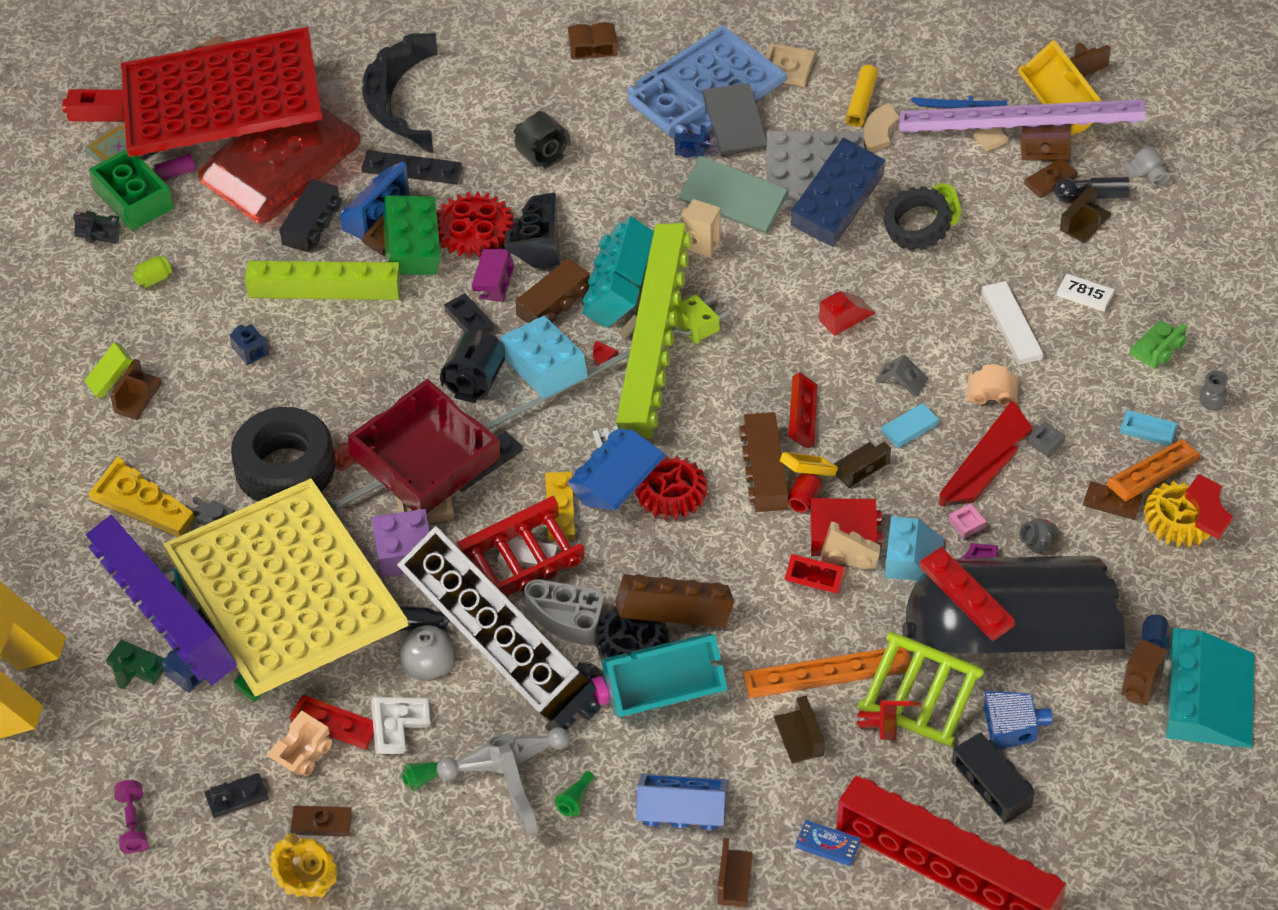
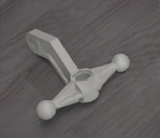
(504, 755)

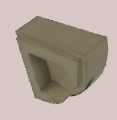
(628, 329)

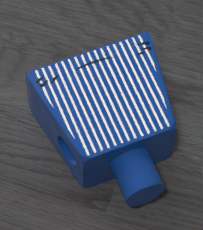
(1013, 718)

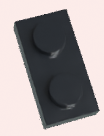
(468, 314)

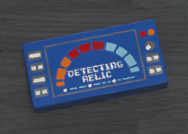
(828, 843)

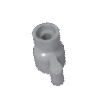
(1148, 163)

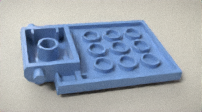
(673, 91)

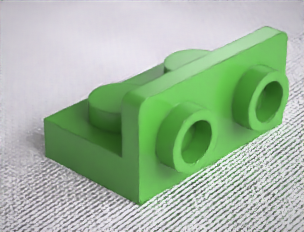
(1159, 343)

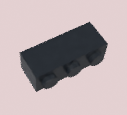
(310, 215)
(993, 777)

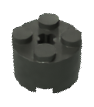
(541, 139)

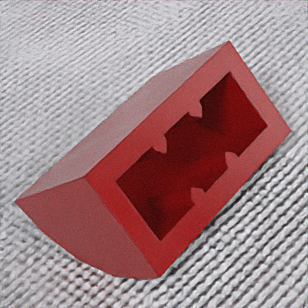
(815, 573)

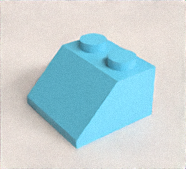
(907, 545)

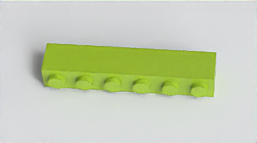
(323, 280)

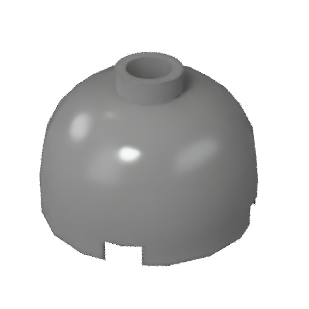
(427, 653)

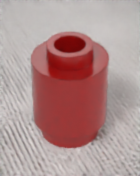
(804, 488)

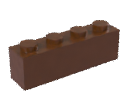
(764, 463)
(674, 600)

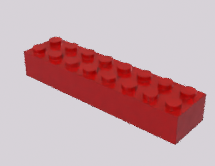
(945, 851)

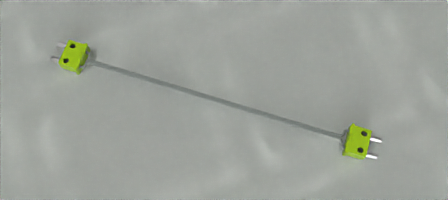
(694, 320)

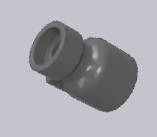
(1214, 391)

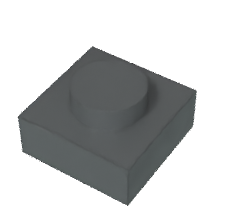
(1046, 439)

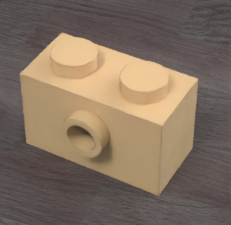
(704, 225)

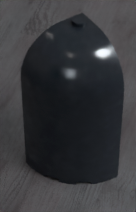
(1053, 599)

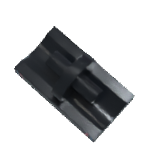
(96, 227)

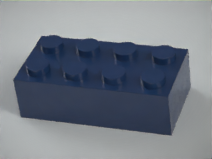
(838, 192)

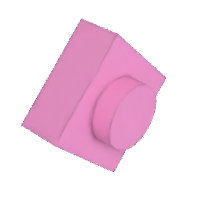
(967, 521)

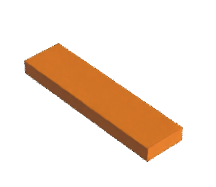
(1153, 470)

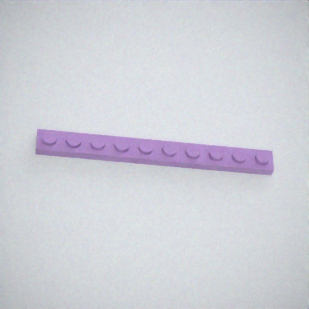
(1022, 115)

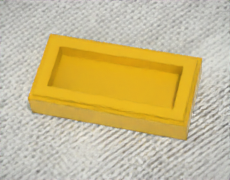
(808, 464)

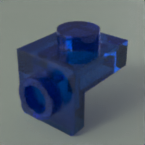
(692, 144)

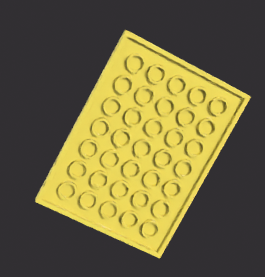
(284, 586)

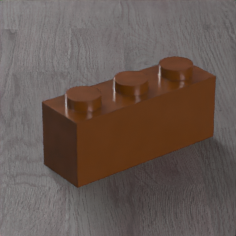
(553, 292)

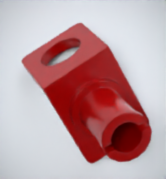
(885, 718)

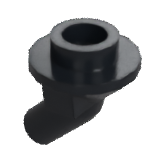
(589, 670)

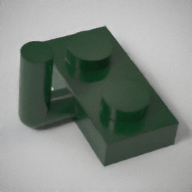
(131, 662)

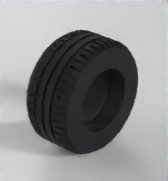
(277, 430)

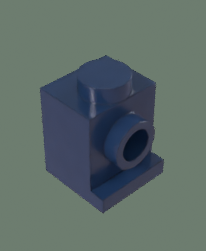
(246, 339)

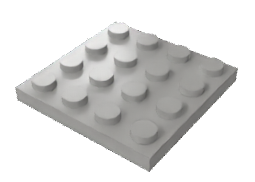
(797, 157)

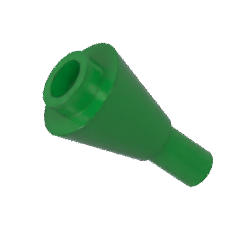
(418, 774)
(571, 799)

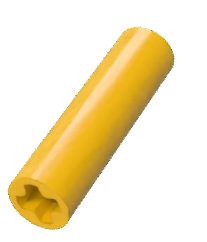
(861, 96)

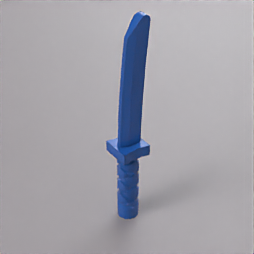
(947, 103)

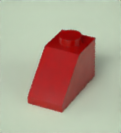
(843, 311)

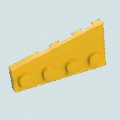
(134, 496)

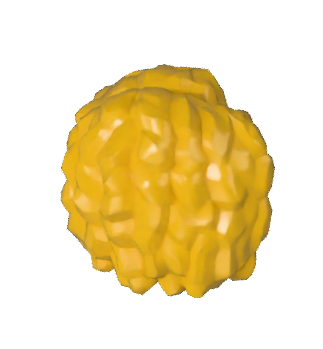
(294, 866)

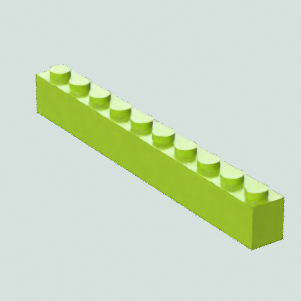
(654, 329)

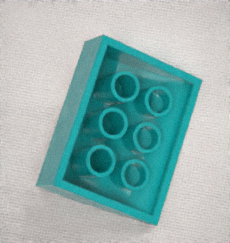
(1209, 690)

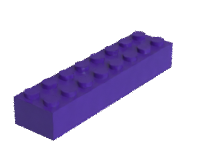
(161, 601)

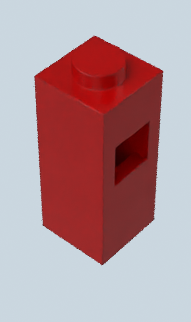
(94, 105)

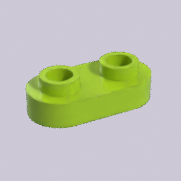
(951, 197)

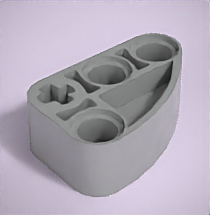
(565, 609)

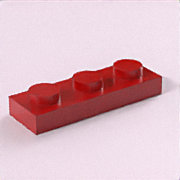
(803, 410)
(341, 723)

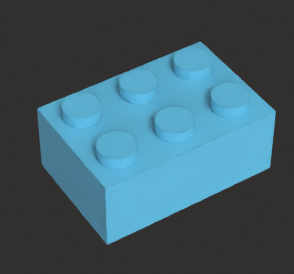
(544, 357)

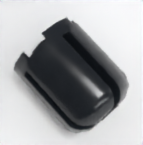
(473, 365)

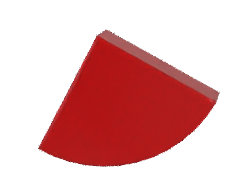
(603, 353)

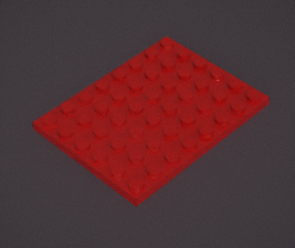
(219, 91)

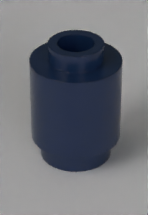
(1156, 631)

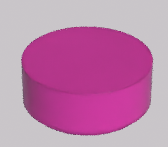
(601, 693)

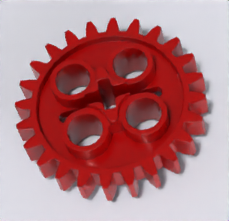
(473, 224)

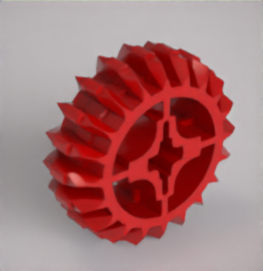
(674, 494)

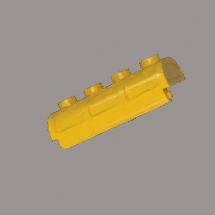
(1057, 80)

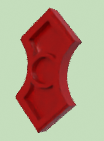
(1206, 499)

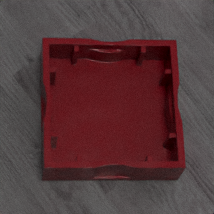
(424, 447)

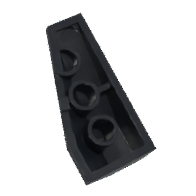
(536, 233)

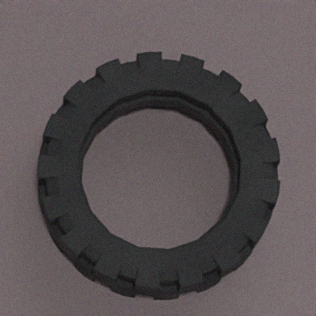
(913, 199)

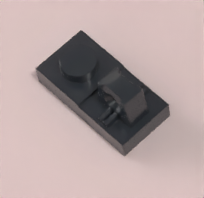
(581, 702)
(236, 795)

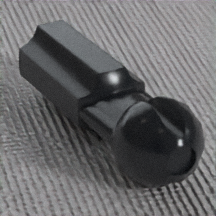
(1110, 187)

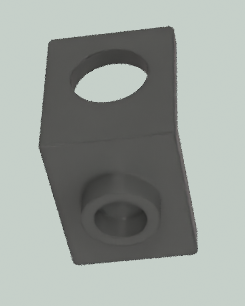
(906, 373)

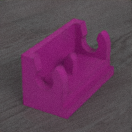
(493, 274)

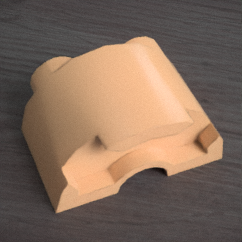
(993, 383)
(302, 745)

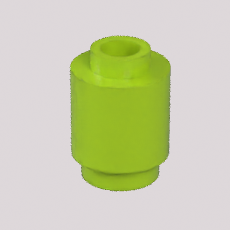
(152, 271)

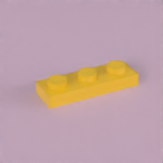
(559, 488)

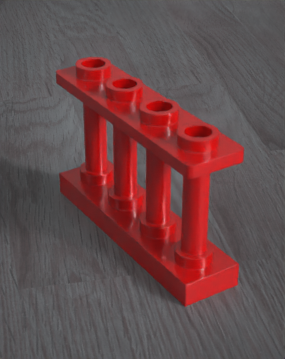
(521, 525)

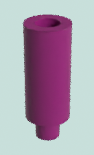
(174, 167)

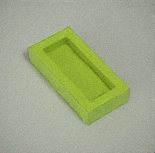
(108, 370)

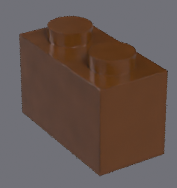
(1144, 672)

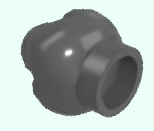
(1038, 534)

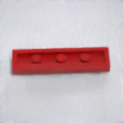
(967, 593)

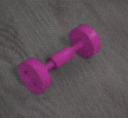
(133, 840)

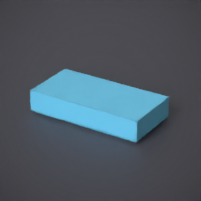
(910, 425)
(1148, 428)

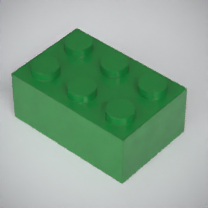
(131, 189)
(411, 234)

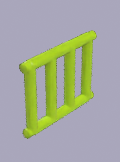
(946, 663)

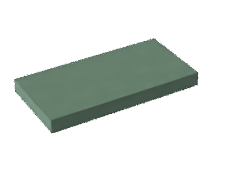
(738, 194)

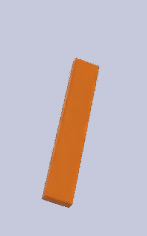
(821, 672)

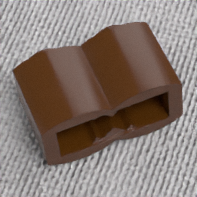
(592, 40)

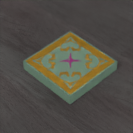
(109, 144)

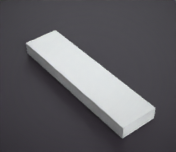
(1012, 323)

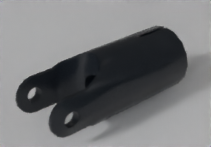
(423, 616)

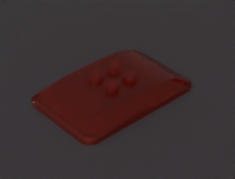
(273, 167)

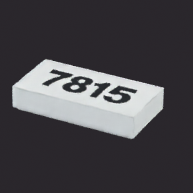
(1085, 292)

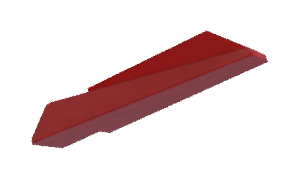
(987, 457)

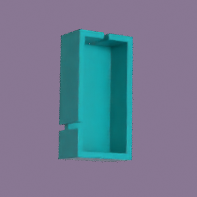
(620, 257)
(664, 674)

